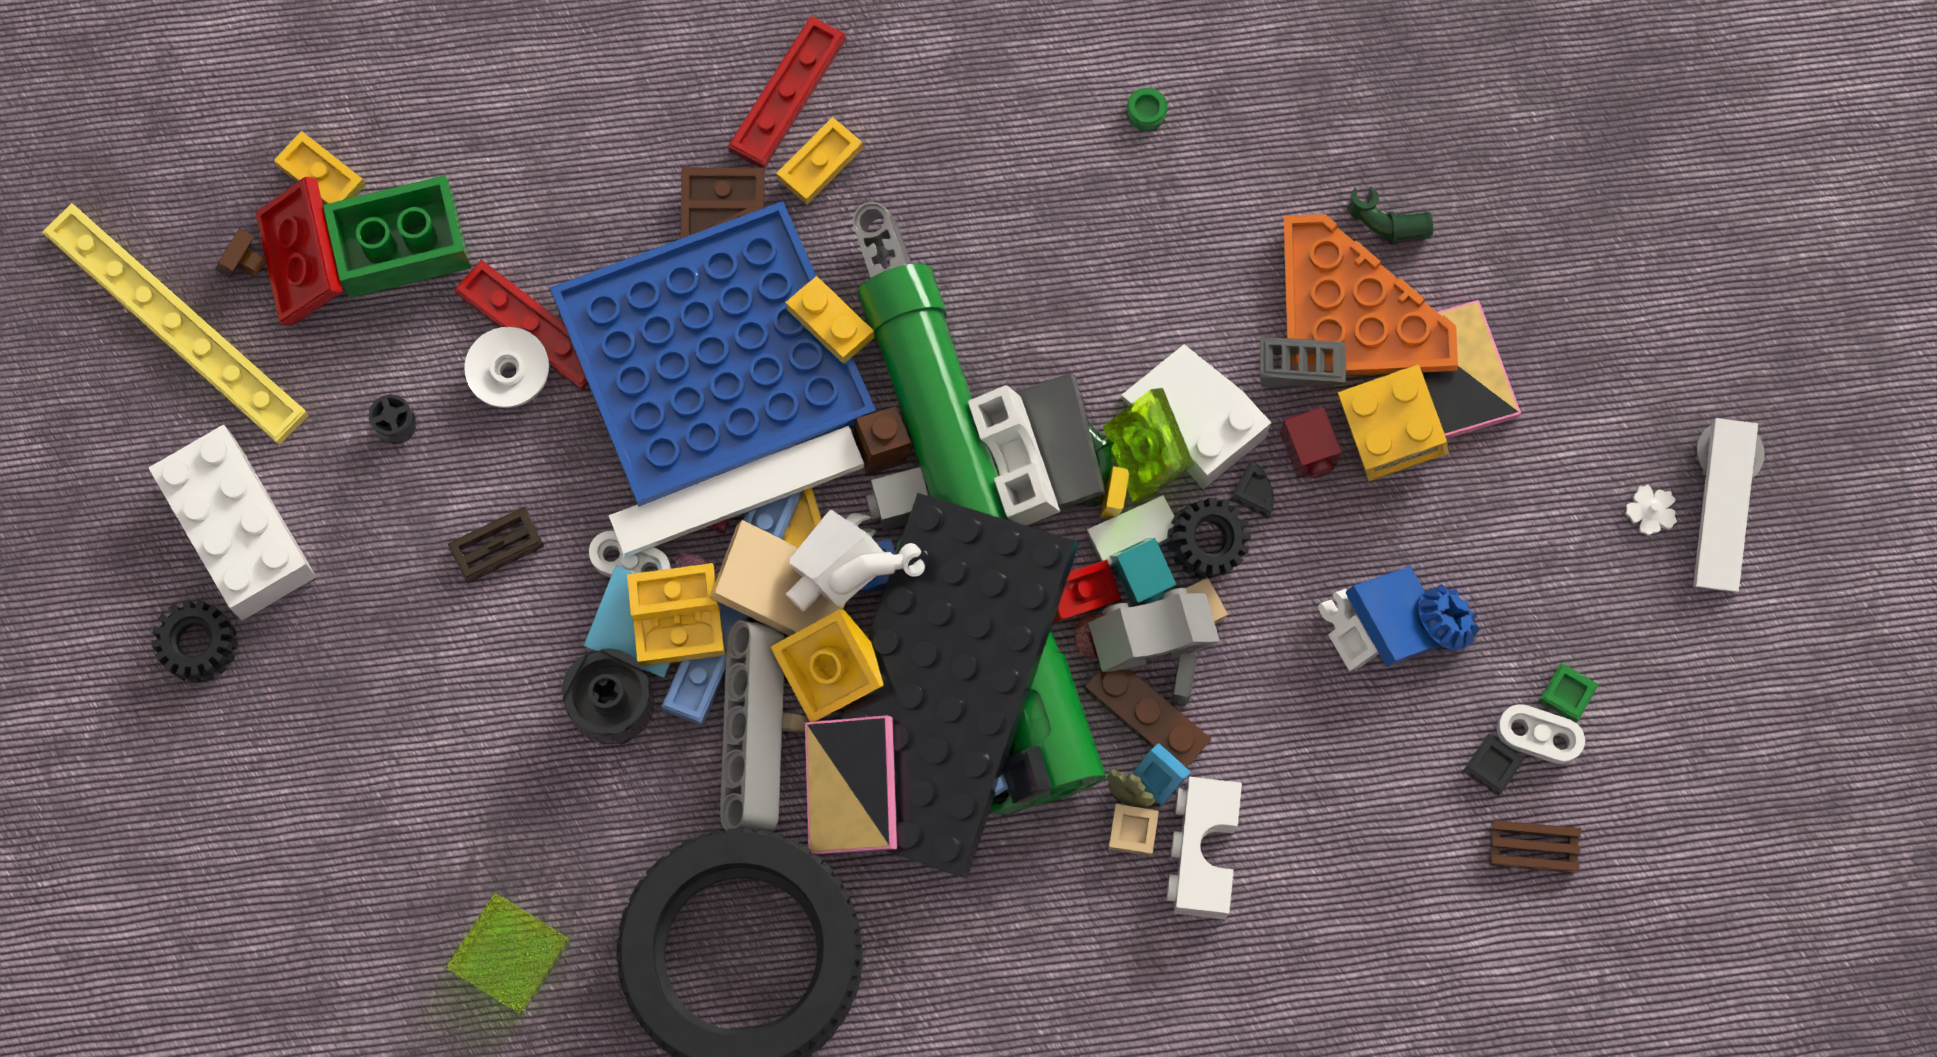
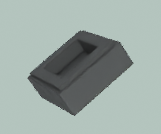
(1184, 679)

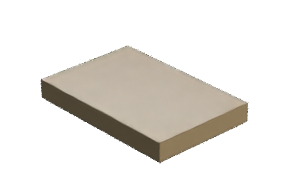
(758, 577)

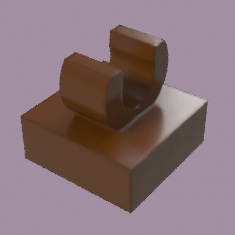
(240, 256)

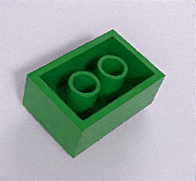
(397, 236)

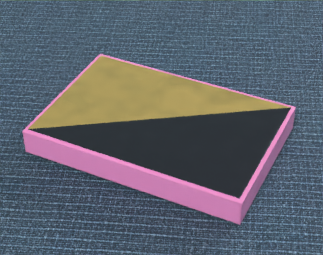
(1480, 389)
(850, 785)

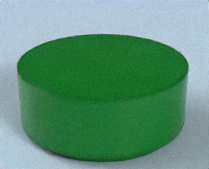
(1146, 109)

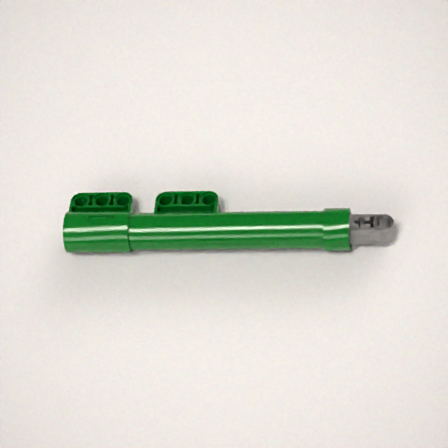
(958, 468)

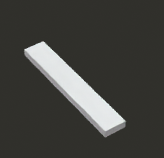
(737, 491)

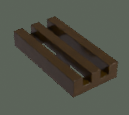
(502, 559)

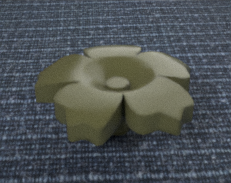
(1129, 789)

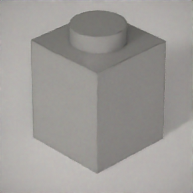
(895, 496)

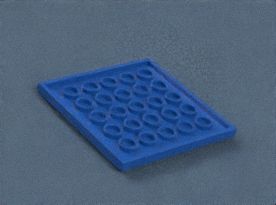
(703, 357)

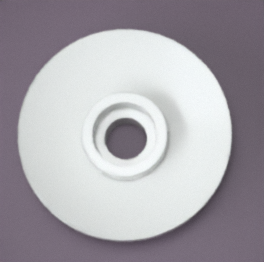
(504, 349)

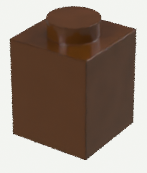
(882, 440)

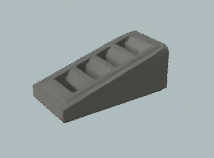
(1303, 348)

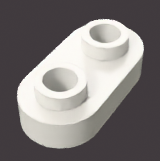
(637, 563)
(1539, 734)

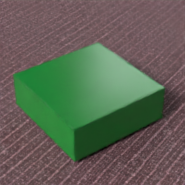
(1568, 692)

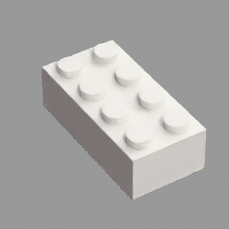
(232, 522)

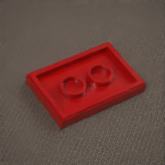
(298, 251)

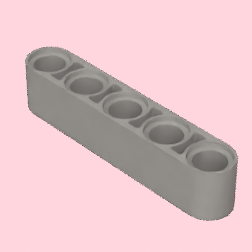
(752, 729)

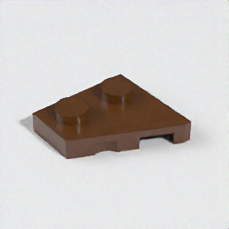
(718, 196)

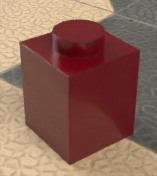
(1311, 443)

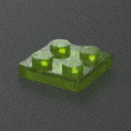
(1148, 444)
(508, 954)

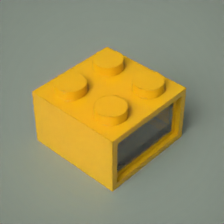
(1393, 422)

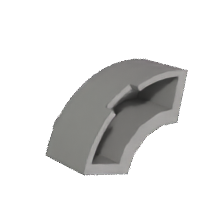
(1171, 625)

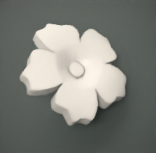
(1651, 510)

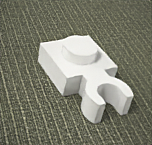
(1350, 635)

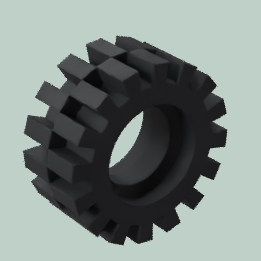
(1230, 527)
(177, 623)

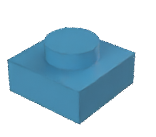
(1161, 774)

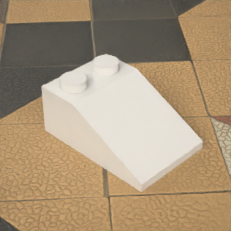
(1210, 411)

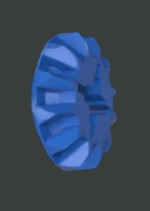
(1442, 628)

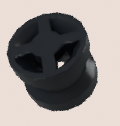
(387, 411)

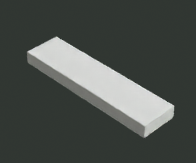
(1725, 505)

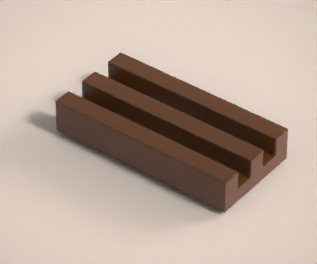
(1571, 848)

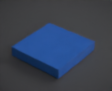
(1392, 616)

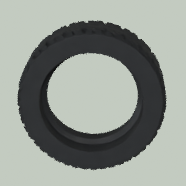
(716, 859)

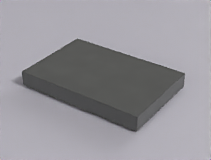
(1064, 439)

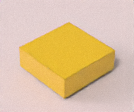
(1115, 493)

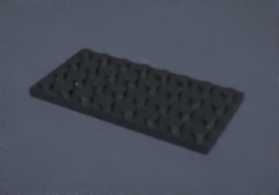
(959, 668)

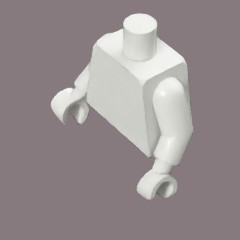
(842, 559)

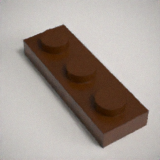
(1147, 714)

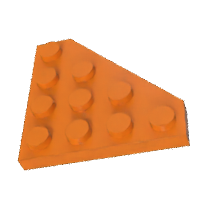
(1347, 296)

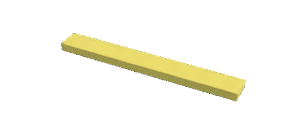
(175, 324)

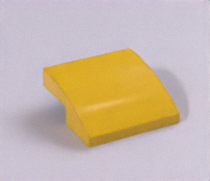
(675, 615)

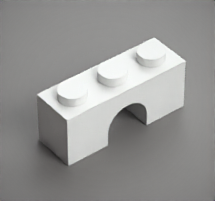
(1023, 476)
(1206, 809)

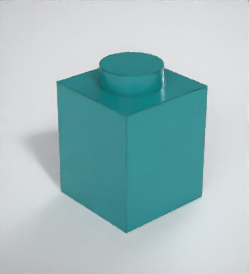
(1143, 571)

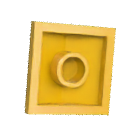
(828, 664)

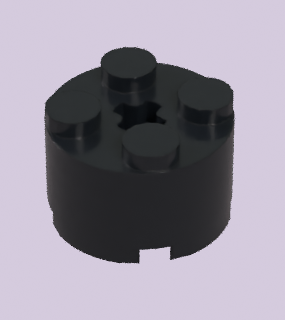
(602, 673)

